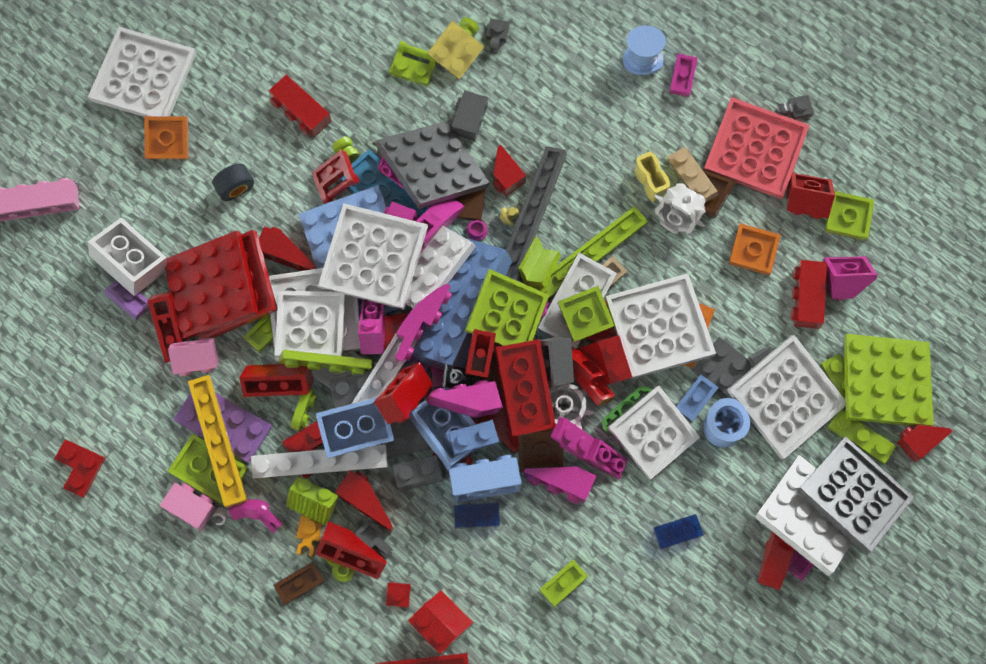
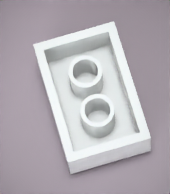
(127, 256)

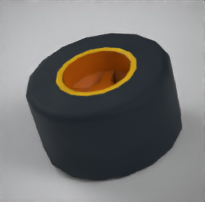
(233, 182)

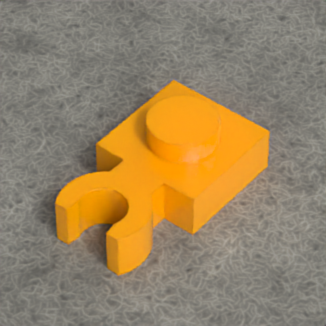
(309, 532)

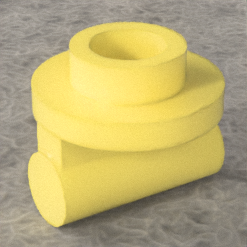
(507, 215)

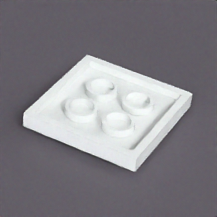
(310, 322)
(653, 432)

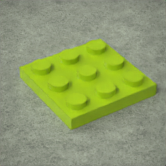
(507, 309)

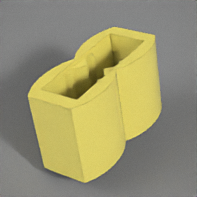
(649, 173)

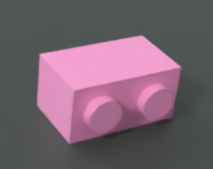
(193, 356)
(188, 506)

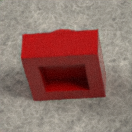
(398, 594)

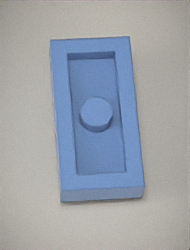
(696, 398)
(473, 437)

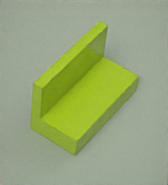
(538, 264)

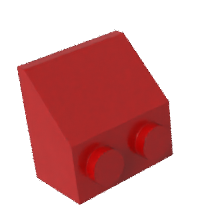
(810, 196)
(610, 357)
(440, 622)

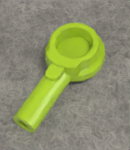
(340, 572)

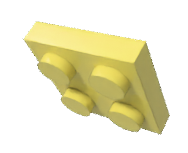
(455, 49)

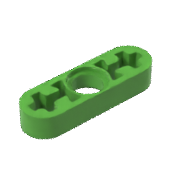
(611, 416)

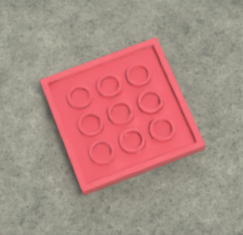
(756, 148)

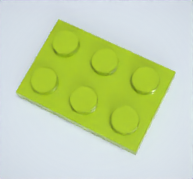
(196, 469)

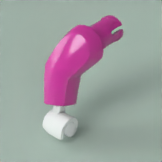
(252, 509)

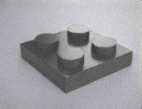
(724, 367)

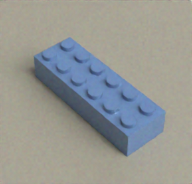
(447, 340)

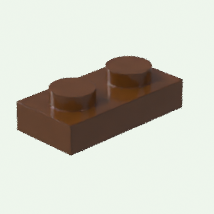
(298, 583)

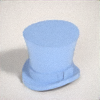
(644, 50)
(726, 423)

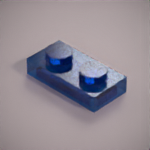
(476, 515)
(678, 531)

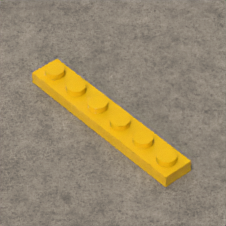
(217, 441)

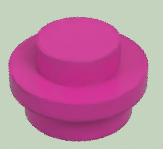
(477, 230)

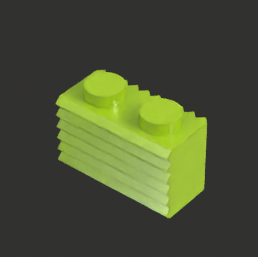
(311, 501)

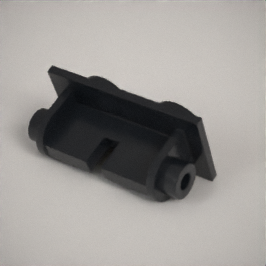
(455, 376)

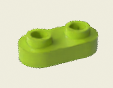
(300, 417)

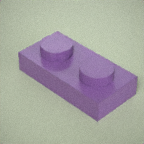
(133, 305)

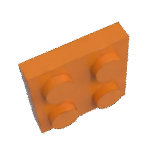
(166, 137)
(754, 249)

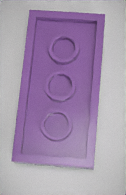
(243, 428)

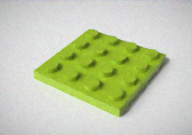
(887, 380)

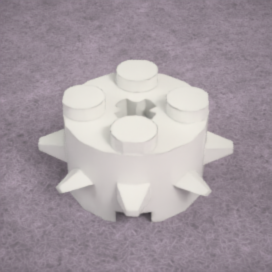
(680, 209)
(575, 401)

